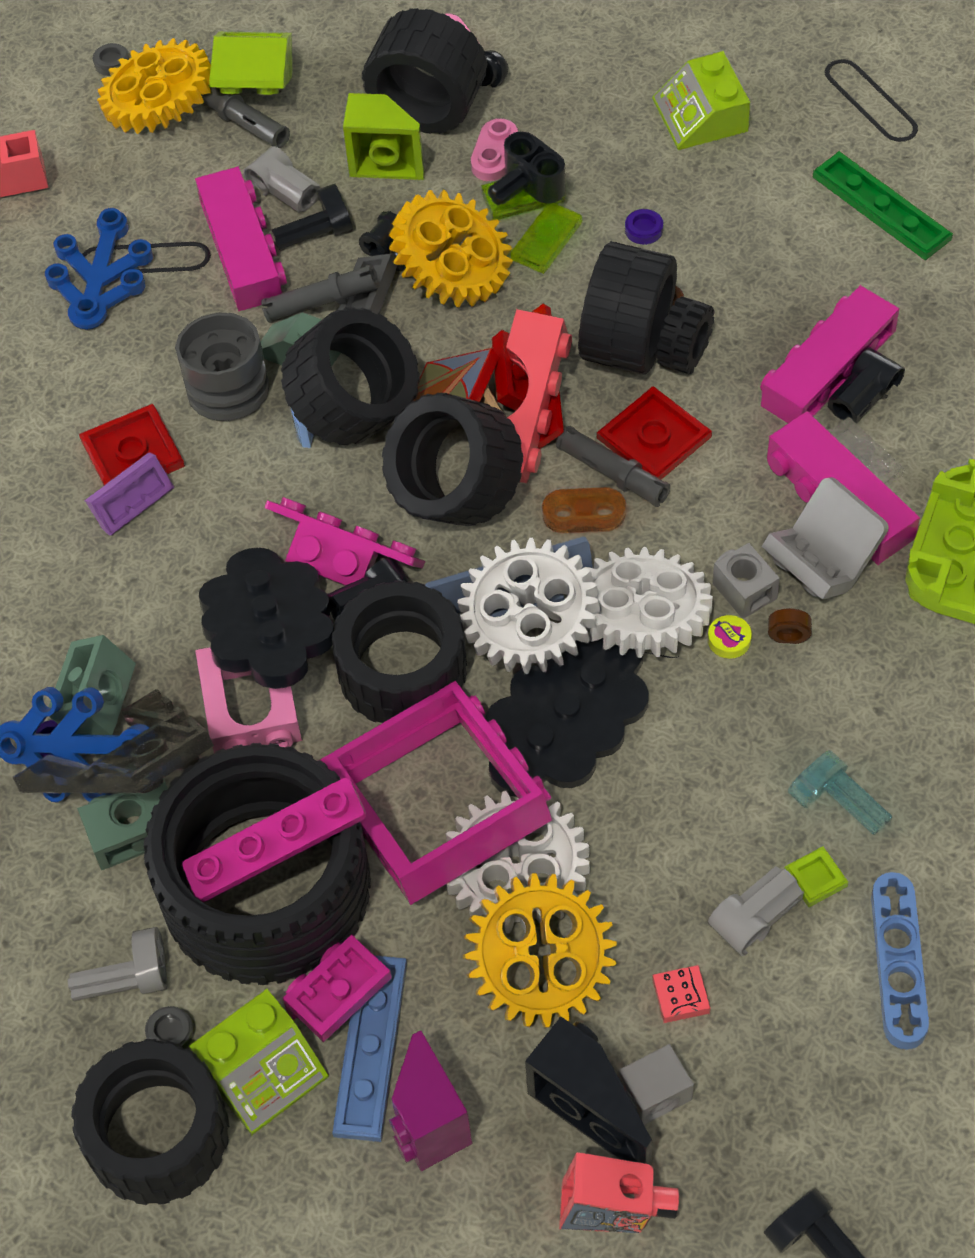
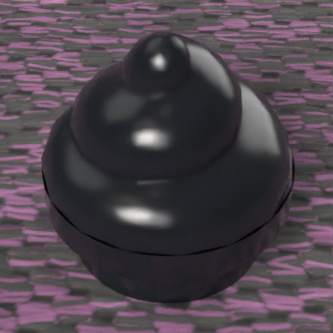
(496, 69)

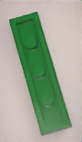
(882, 205)

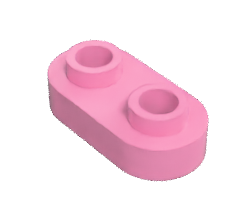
(491, 146)

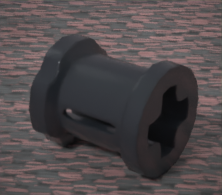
(378, 240)

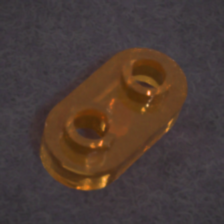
(583, 508)

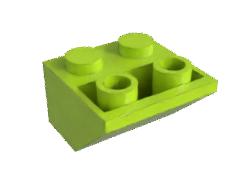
(251, 61)

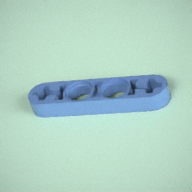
(899, 960)

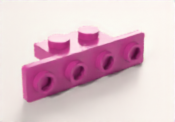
(336, 551)
(274, 839)

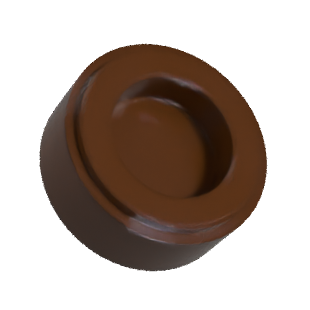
(789, 626)

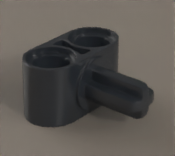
(530, 168)

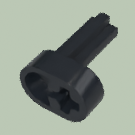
(332, 218)
(811, 1218)

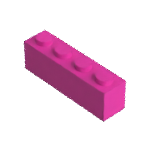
(239, 237)
(828, 355)
(810, 453)

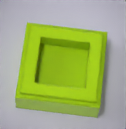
(817, 876)

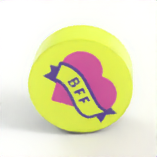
(729, 636)

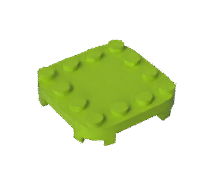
(943, 552)

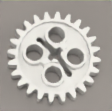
(550, 575)
(649, 602)
(533, 856)

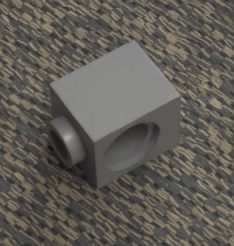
(747, 595)
(656, 1084)

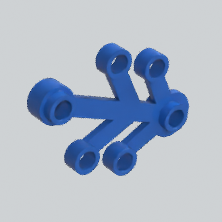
(100, 271)
(62, 740)

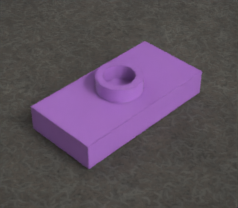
(129, 494)

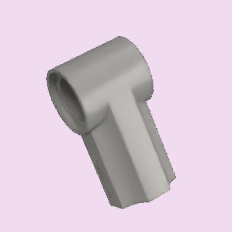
(276, 175)
(751, 915)

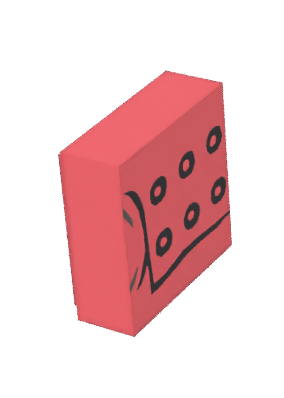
(681, 994)

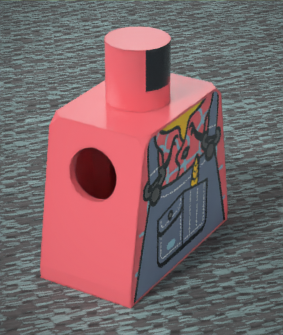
(595, 1197)

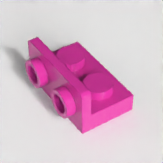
(336, 987)

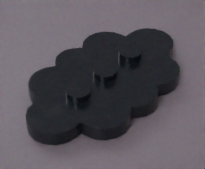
(266, 617)
(570, 713)

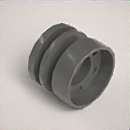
(222, 366)

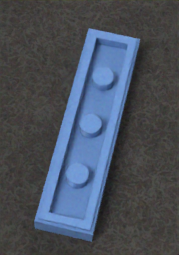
(370, 1060)

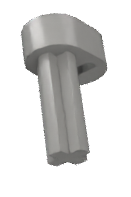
(144, 972)

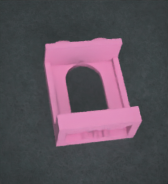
(277, 728)

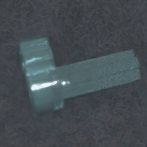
(829, 776)

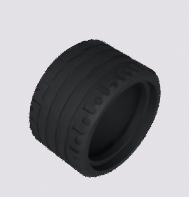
(203, 803)

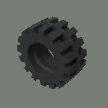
(685, 335)

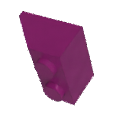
(428, 1112)

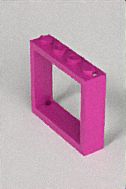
(409, 731)

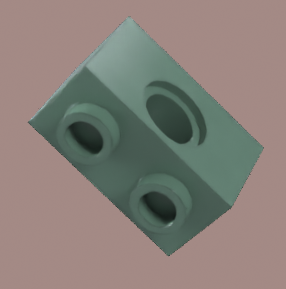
(97, 665)
(104, 825)

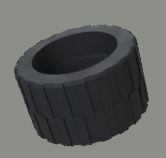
(441, 49)
(626, 307)
(380, 354)
(413, 451)
(390, 610)
(116, 1079)

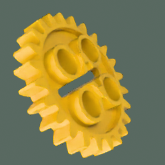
(155, 86)
(440, 225)
(497, 953)

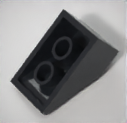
(579, 1084)

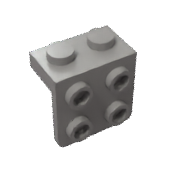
(828, 540)

